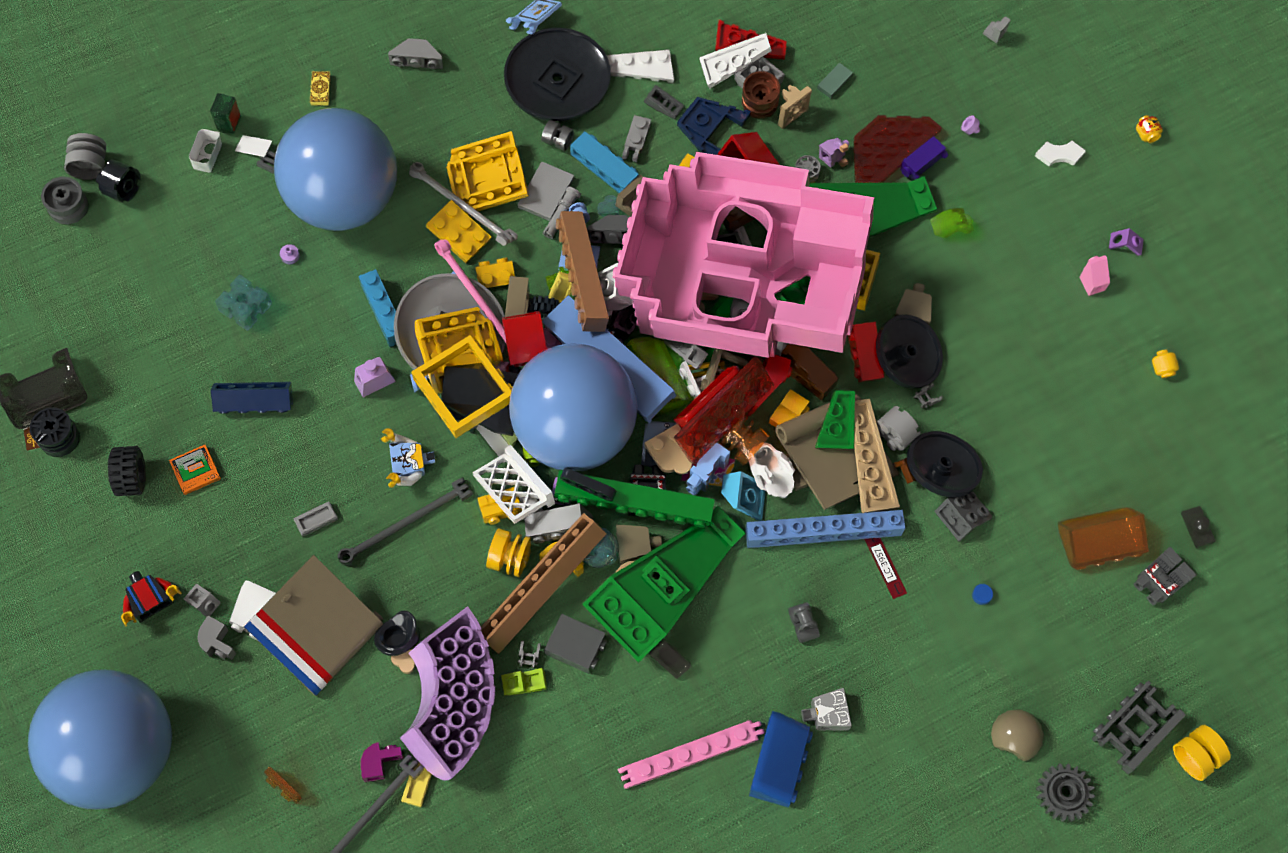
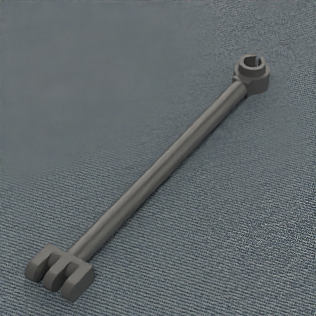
(458, 491)
(407, 771)

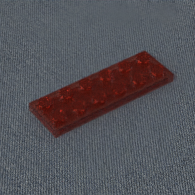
(724, 410)

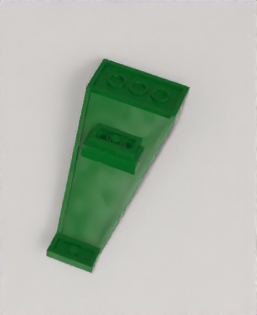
(637, 605)

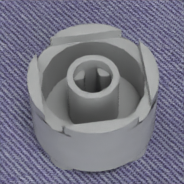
(897, 428)

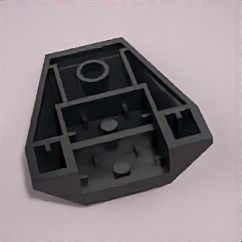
(471, 387)

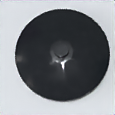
(909, 351)
(944, 464)

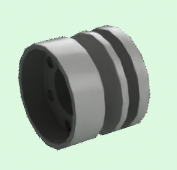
(85, 156)

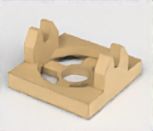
(793, 107)

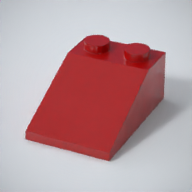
(778, 370)

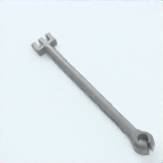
(503, 237)

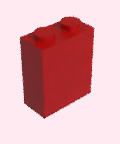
(524, 337)

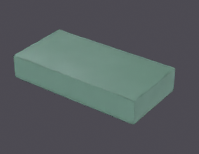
(834, 80)

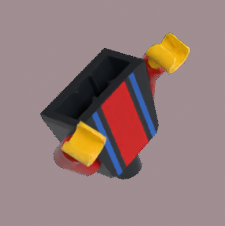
(146, 597)

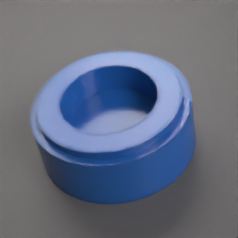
(982, 594)

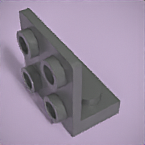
(963, 514)

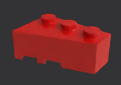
(864, 353)

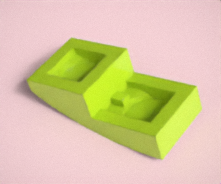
(524, 682)

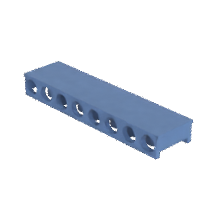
(650, 389)

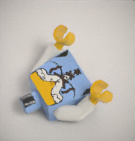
(406, 459)

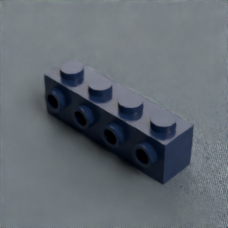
(252, 397)

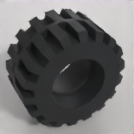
(126, 471)

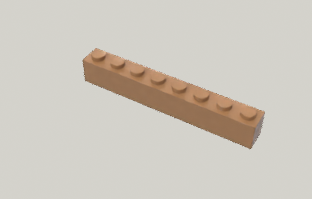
(582, 271)
(541, 582)

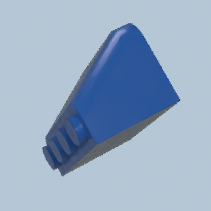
(780, 760)

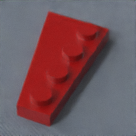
(731, 35)

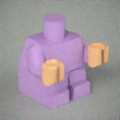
(833, 151)

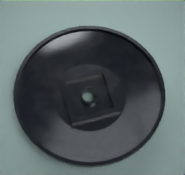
(552, 54)

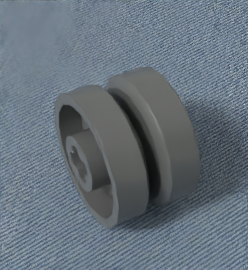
(64, 200)

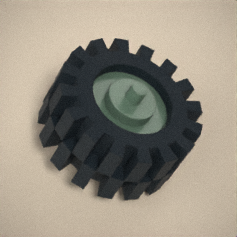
(543, 305)

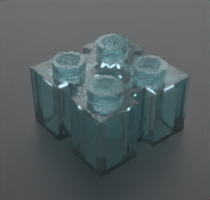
(243, 302)

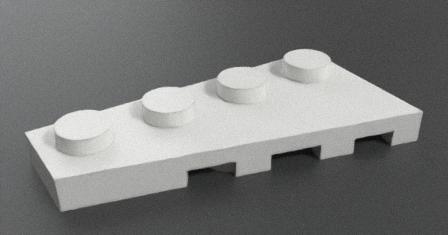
(730, 60)
(651, 65)

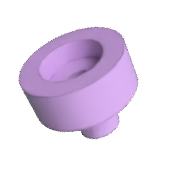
(971, 125)
(289, 254)

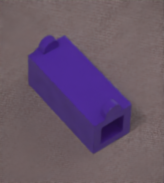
(923, 158)

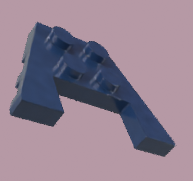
(704, 118)

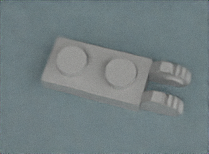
(636, 137)

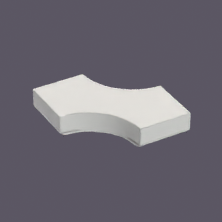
(1066, 153)

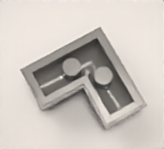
(758, 65)

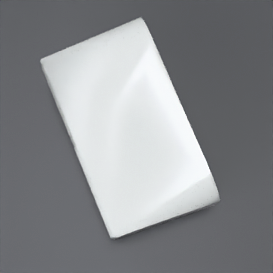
(202, 139)

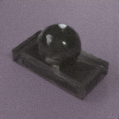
(1198, 526)
(670, 658)

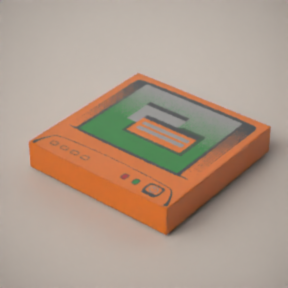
(194, 469)

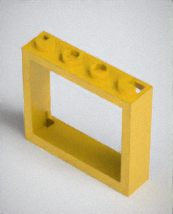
(481, 414)

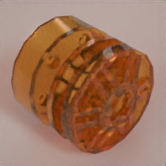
(744, 440)

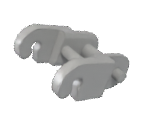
(930, 402)
(535, 656)

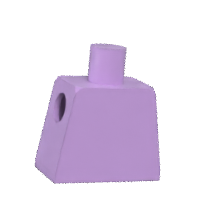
(372, 376)

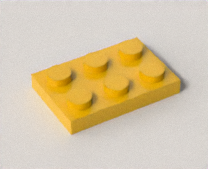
(459, 230)

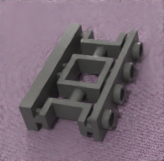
(1149, 737)

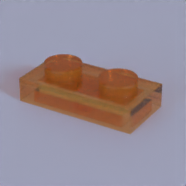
(288, 792)

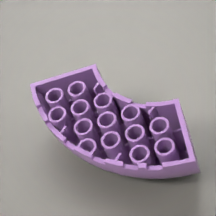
(455, 696)

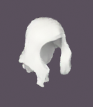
(772, 471)

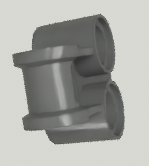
(802, 619)

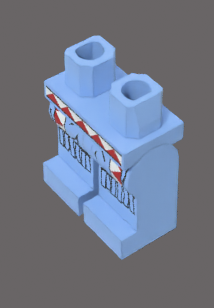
(702, 474)

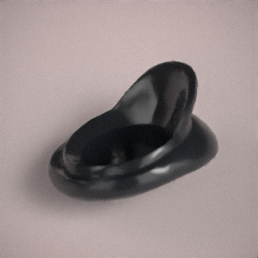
(397, 634)

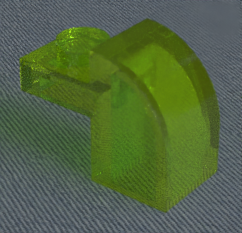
(951, 221)

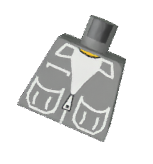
(829, 712)

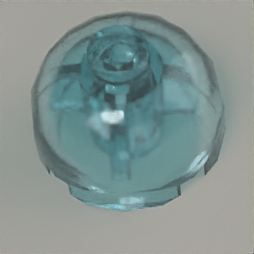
(604, 552)

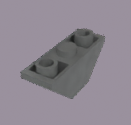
(608, 229)

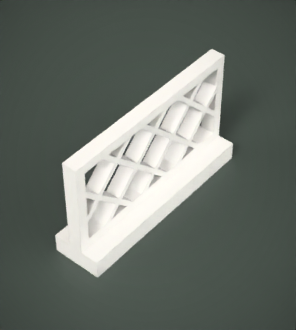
(528, 477)

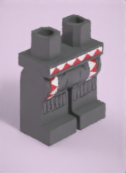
(1157, 580)

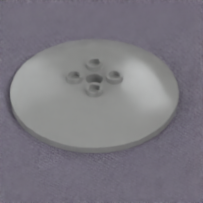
(433, 297)

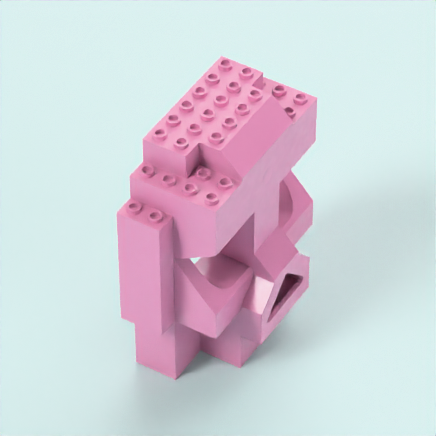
(675, 256)

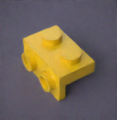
(495, 273)

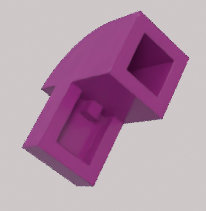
(373, 759)

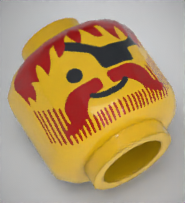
(1149, 129)

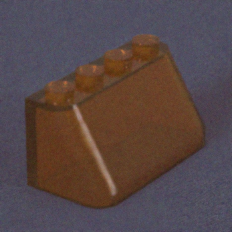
(1103, 537)

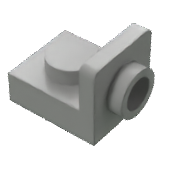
(997, 29)
(202, 600)

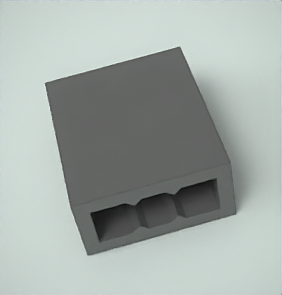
(576, 644)

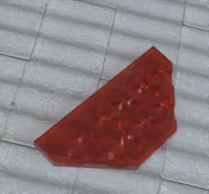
(886, 143)

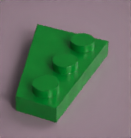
(839, 422)

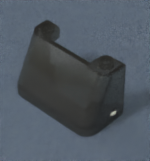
(51, 388)

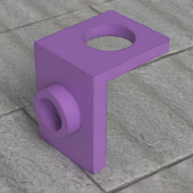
(1129, 239)

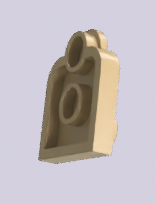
(667, 452)

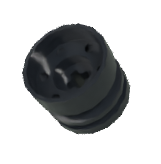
(61, 439)

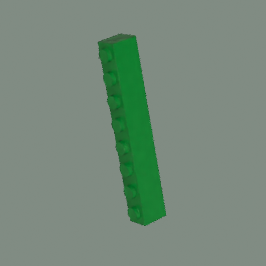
(643, 501)

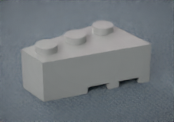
(553, 523)

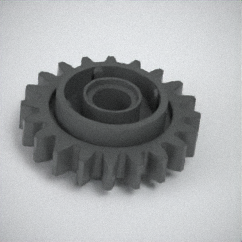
(1054, 799)

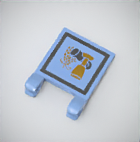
(534, 14)

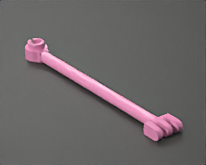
(443, 248)

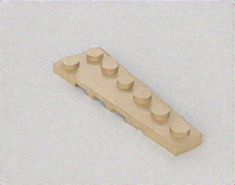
(873, 472)

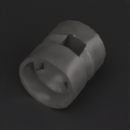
(551, 134)

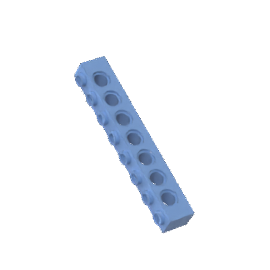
(824, 529)

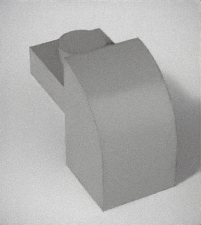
(210, 638)

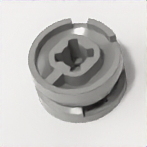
(810, 164)

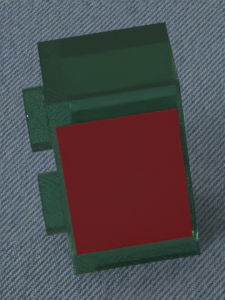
(225, 113)

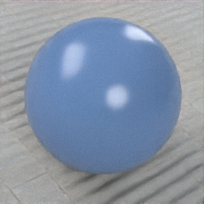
(335, 169)
(573, 407)
(99, 739)

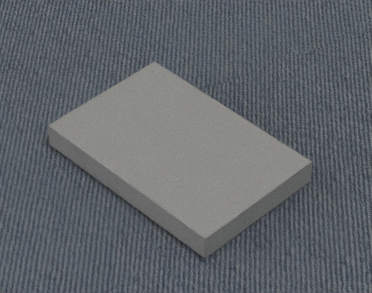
(545, 191)

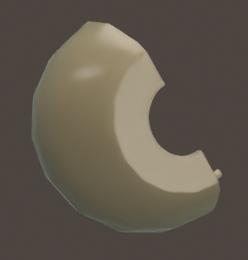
(1018, 734)

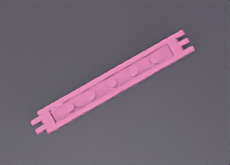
(691, 753)

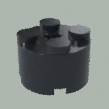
(118, 181)

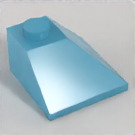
(744, 494)

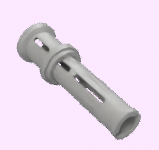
(563, 205)

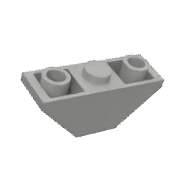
(415, 54)

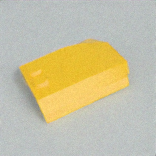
(487, 172)
(444, 330)

